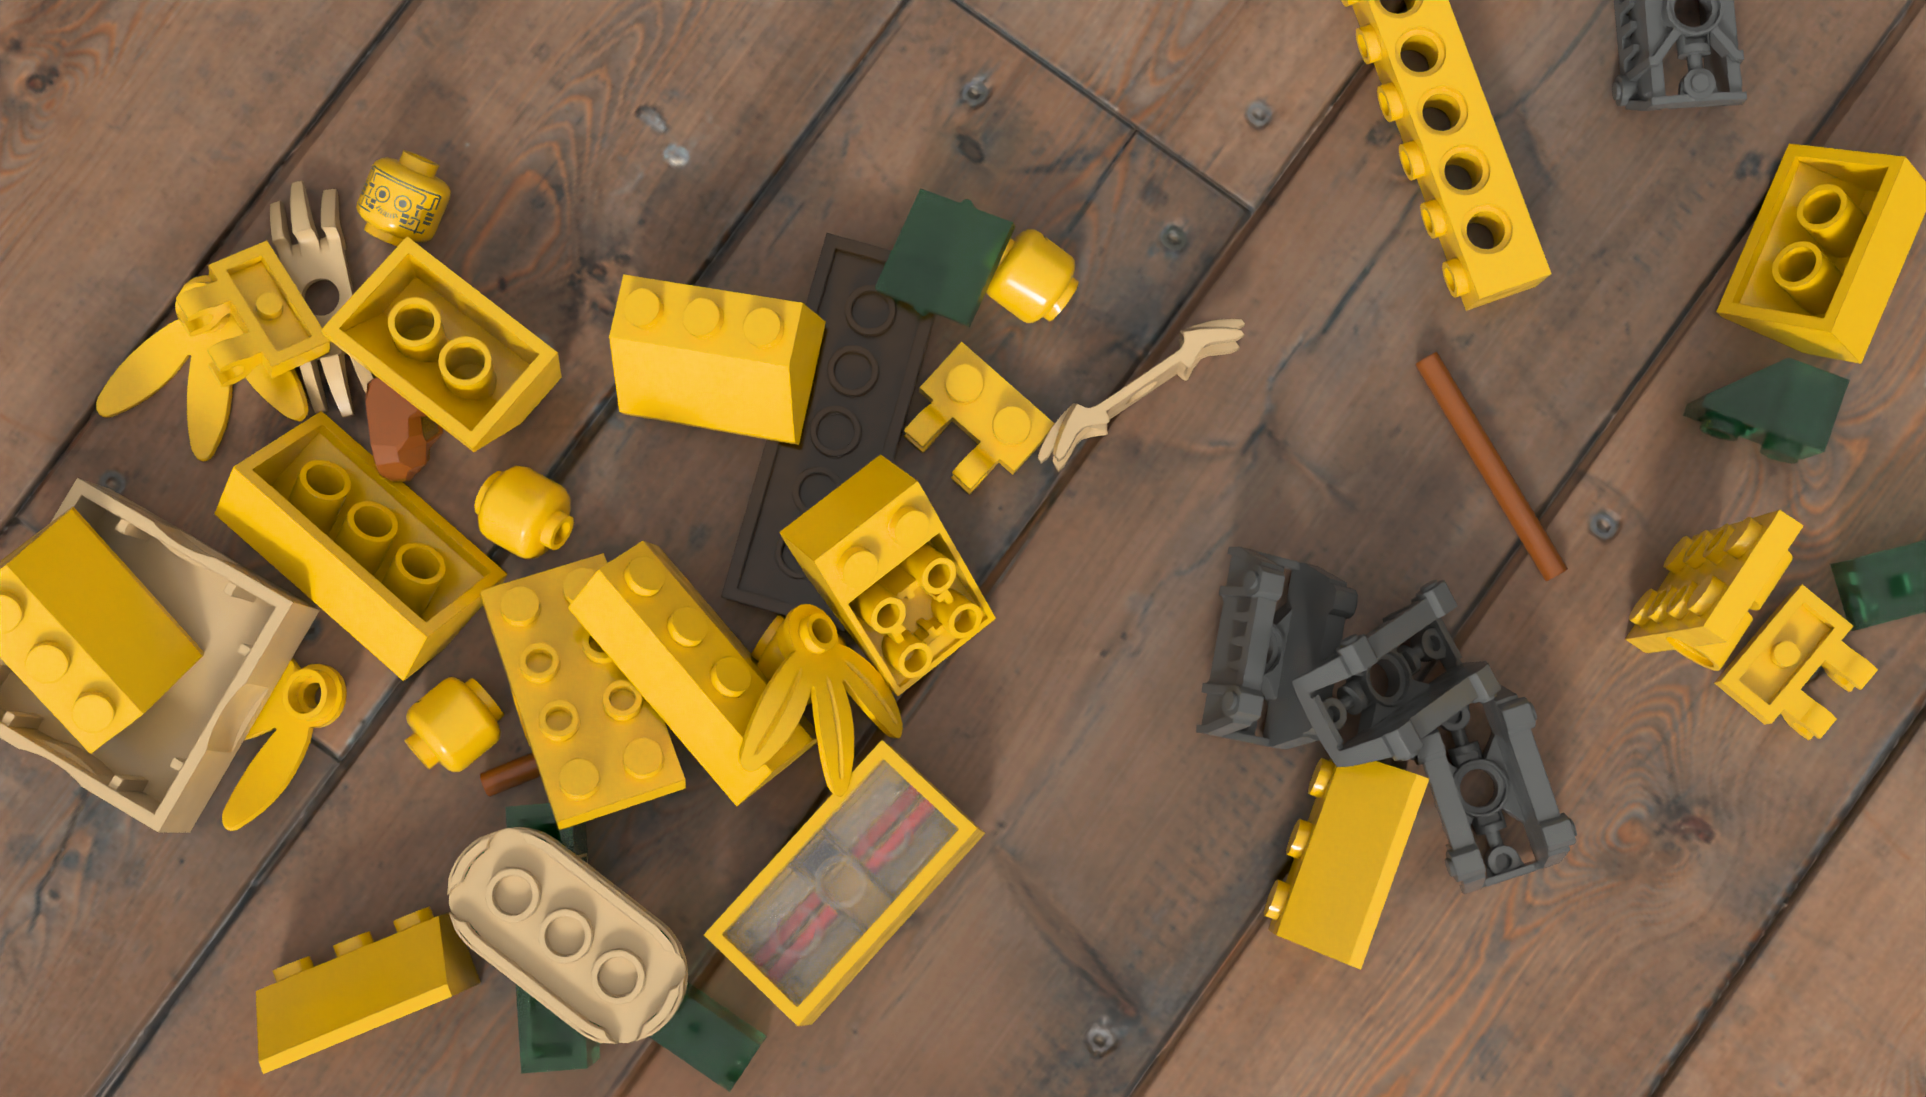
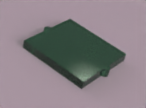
(945, 257)

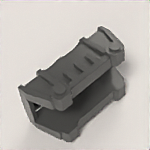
(1648, 32)
(1267, 649)
(1410, 708)
(1519, 791)

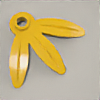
(207, 403)
(827, 670)
(294, 716)

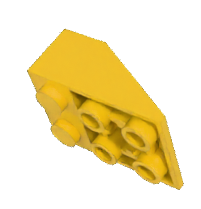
(889, 572)

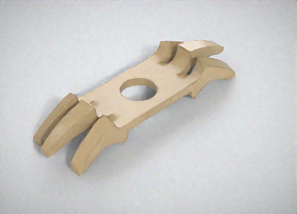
(317, 261)
(1080, 423)

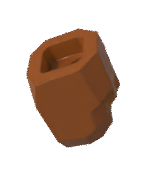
(398, 433)

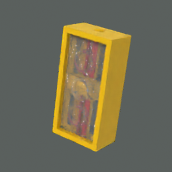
(844, 885)

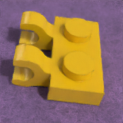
(266, 306)
(984, 408)
(1784, 656)

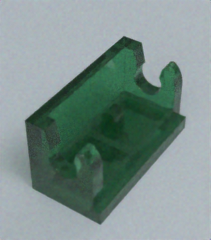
(1882, 585)
(710, 1038)

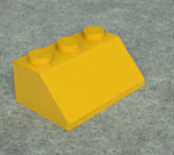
(1826, 250)
(445, 347)
(714, 358)
(87, 631)
(1345, 858)
(361, 987)

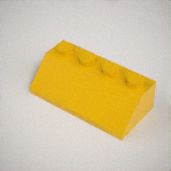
(358, 543)
(683, 663)

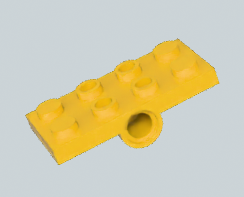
(1712, 587)
(580, 714)

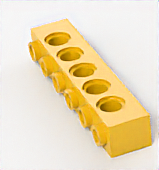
(1471, 143)

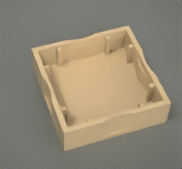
(181, 746)

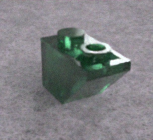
(1780, 407)

